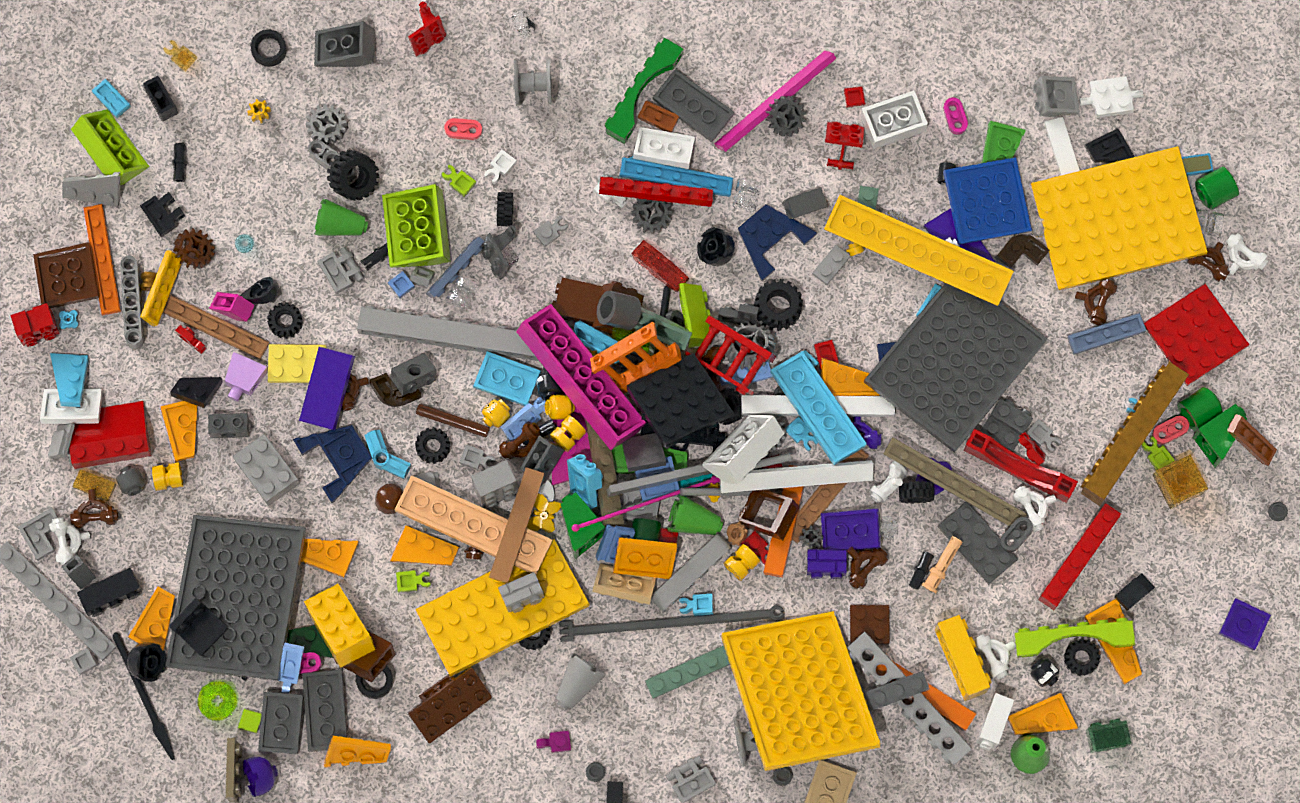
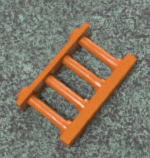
(661, 360)

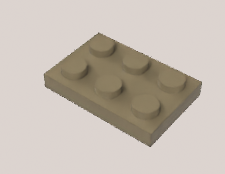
(233, 770)

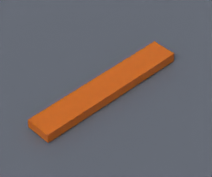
(102, 259)
(779, 549)
(944, 704)

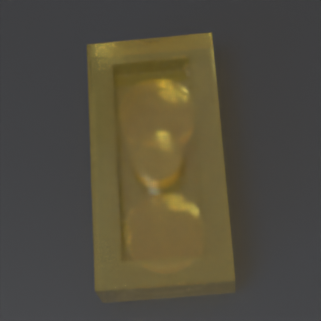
(86, 481)

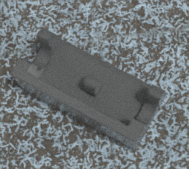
(804, 203)

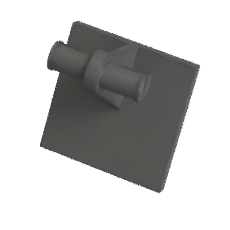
(492, 250)

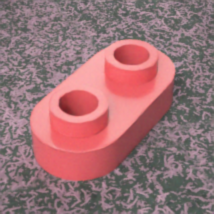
(463, 127)
(1170, 430)

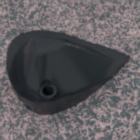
(262, 291)

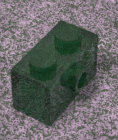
(1108, 736)

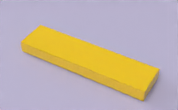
(161, 288)

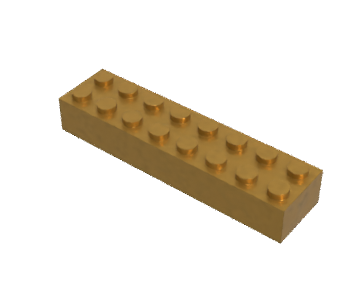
(1136, 430)

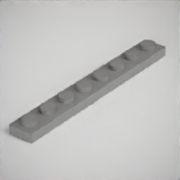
(56, 601)

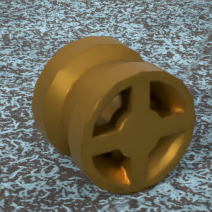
(148, 280)

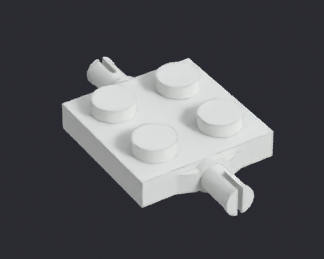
(1111, 97)

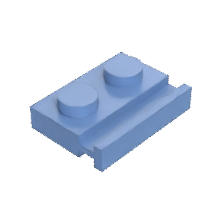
(609, 542)

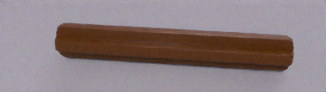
(452, 420)

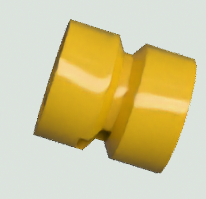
(572, 428)
(167, 476)
(742, 562)

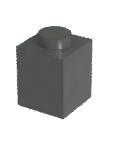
(78, 571)

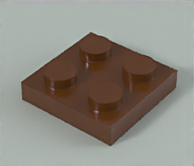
(872, 620)

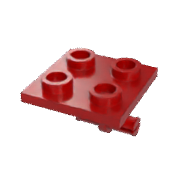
(429, 34)
(843, 135)

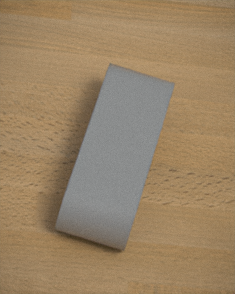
(325, 155)

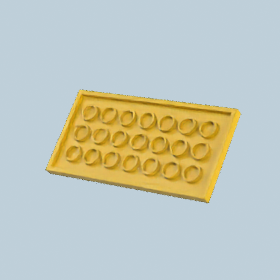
(476, 624)

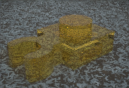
(181, 57)

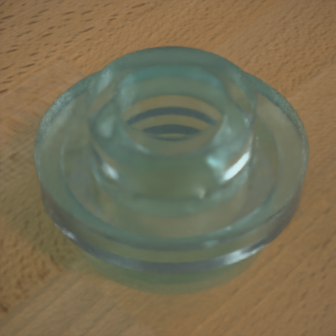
(244, 237)

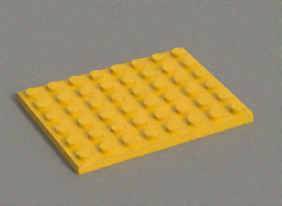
(1119, 218)
(800, 691)

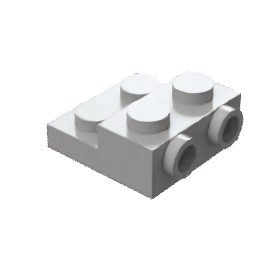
(1056, 96)

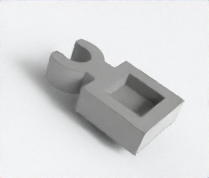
(549, 232)
(1041, 434)
(474, 458)

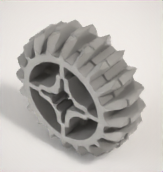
(754, 334)

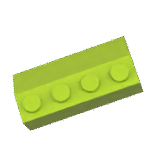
(109, 145)

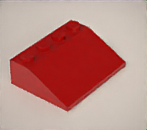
(116, 438)

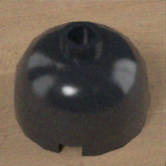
(716, 247)
(147, 661)

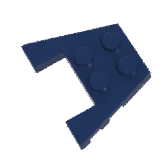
(764, 231)
(343, 451)

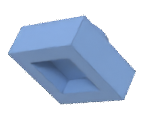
(401, 284)

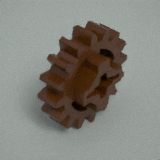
(193, 250)

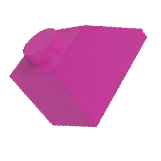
(232, 306)

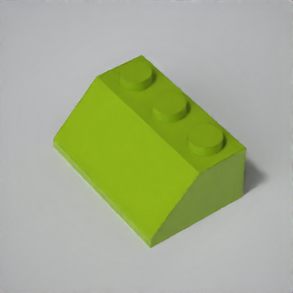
(694, 312)

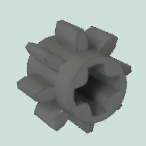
(814, 534)

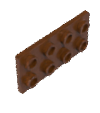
(448, 703)

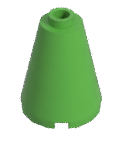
(338, 221)
(693, 518)
(1030, 754)

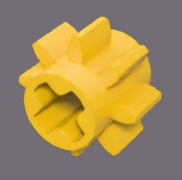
(259, 115)

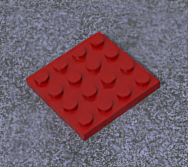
(1196, 334)

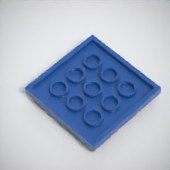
(987, 200)

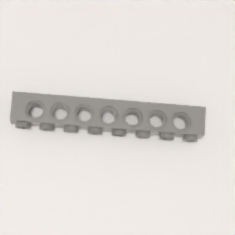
(960, 747)

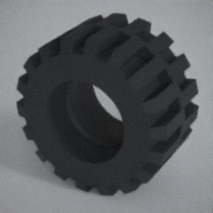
(365, 180)
(784, 290)

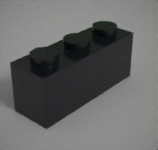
(109, 592)

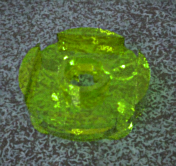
(209, 693)

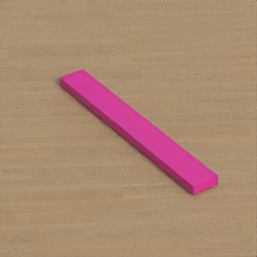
(788, 89)

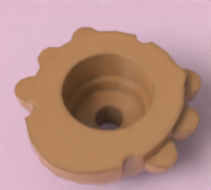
(734, 531)

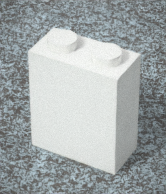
(994, 722)

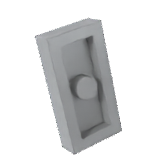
(831, 264)

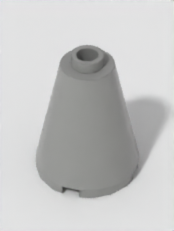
(578, 681)

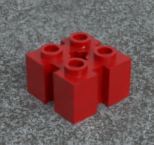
(35, 325)

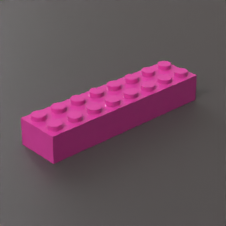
(570, 367)

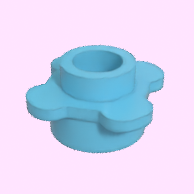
(68, 324)

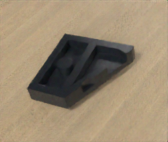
(1109, 148)
(196, 390)

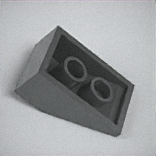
(345, 46)

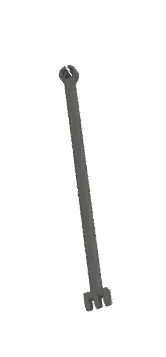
(667, 622)

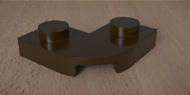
(1023, 245)
(389, 393)

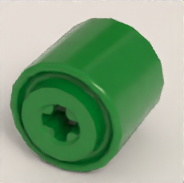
(1216, 188)
(1200, 408)

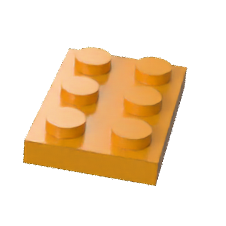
(644, 558)

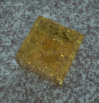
(1180, 482)

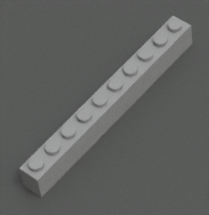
(442, 332)

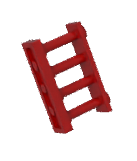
(746, 347)

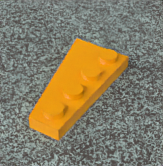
(1123, 658)

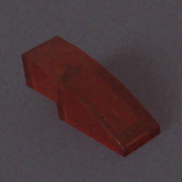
(659, 265)

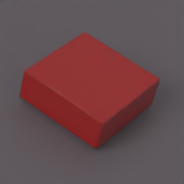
(854, 96)

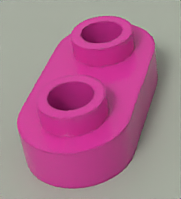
(956, 116)
(305, 664)

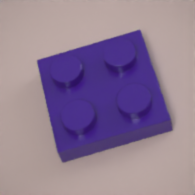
(1244, 624)

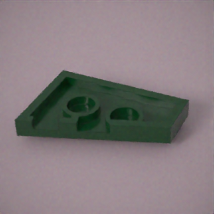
(310, 640)

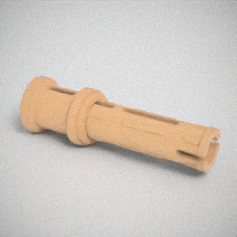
(938, 572)

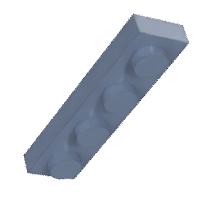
(461, 261)
(1106, 334)

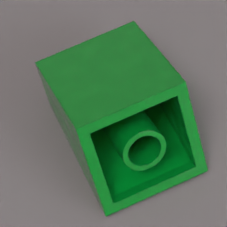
(1214, 438)
(577, 512)

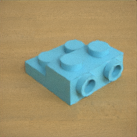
(584, 479)

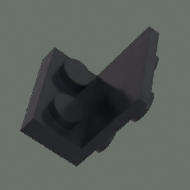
(198, 626)

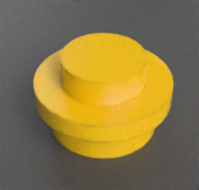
(854, 249)

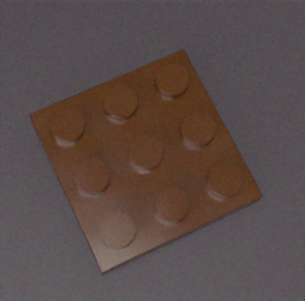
(66, 275)

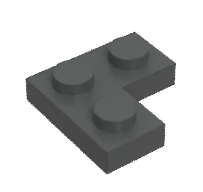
(746, 313)

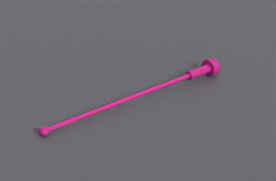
(575, 527)

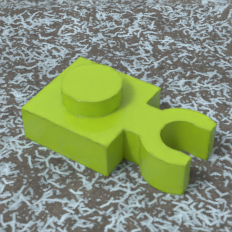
(459, 182)
(1158, 456)
(408, 581)

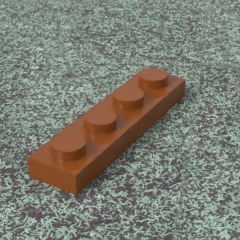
(1252, 440)

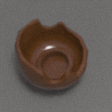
(387, 498)

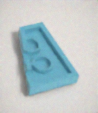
(70, 377)

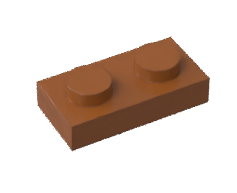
(658, 117)

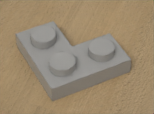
(35, 533)

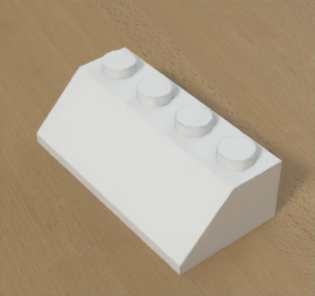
(744, 448)

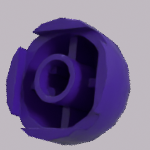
(260, 775)

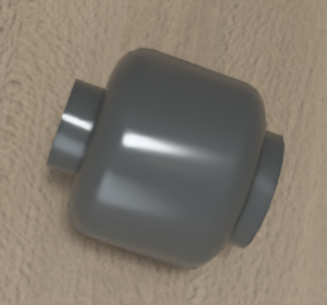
(130, 481)

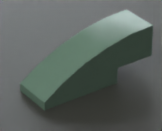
(666, 330)

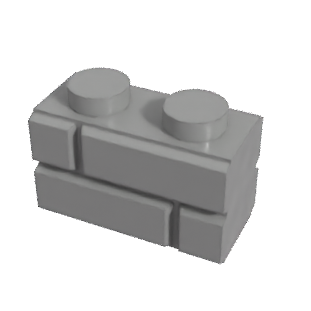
(521, 593)

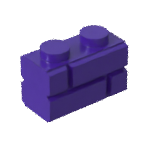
(826, 563)

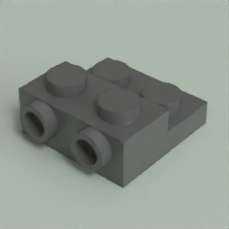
(1007, 424)

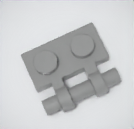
(335, 272)
(692, 785)

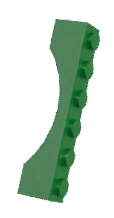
(664, 59)

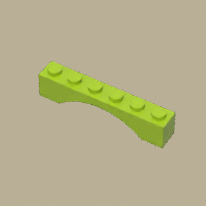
(1034, 642)

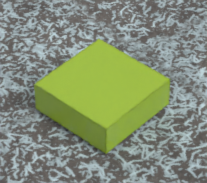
(250, 721)

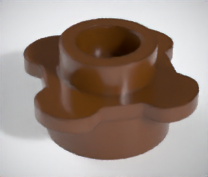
(473, 553)

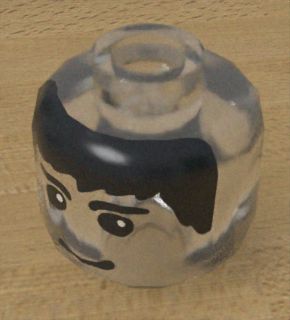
(522, 24)

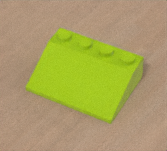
(416, 227)

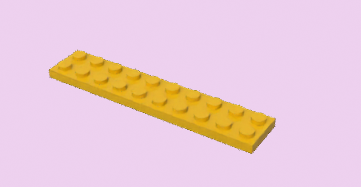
(919, 250)

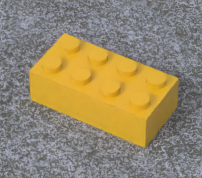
(339, 625)
(962, 657)

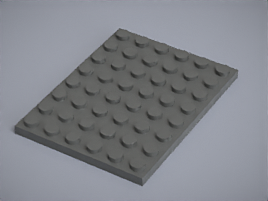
(955, 363)
(249, 582)

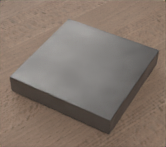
(643, 452)

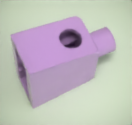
(243, 376)

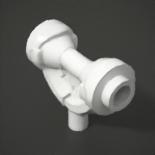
(1236, 244)
(896, 474)
(1024, 496)
(60, 528)
(998, 667)

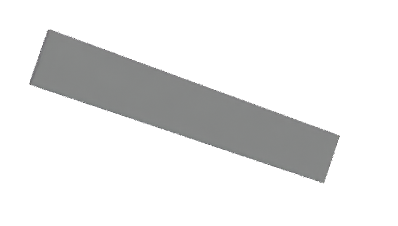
(656, 480)

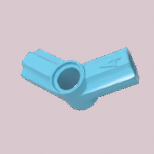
(378, 448)

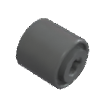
(619, 310)

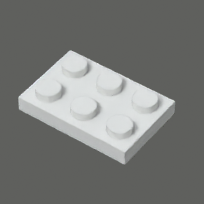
(664, 147)
(88, 412)

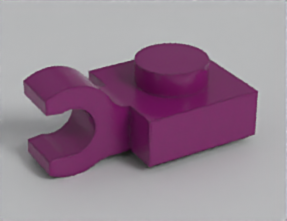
(558, 742)

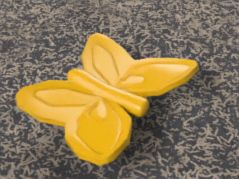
(545, 514)

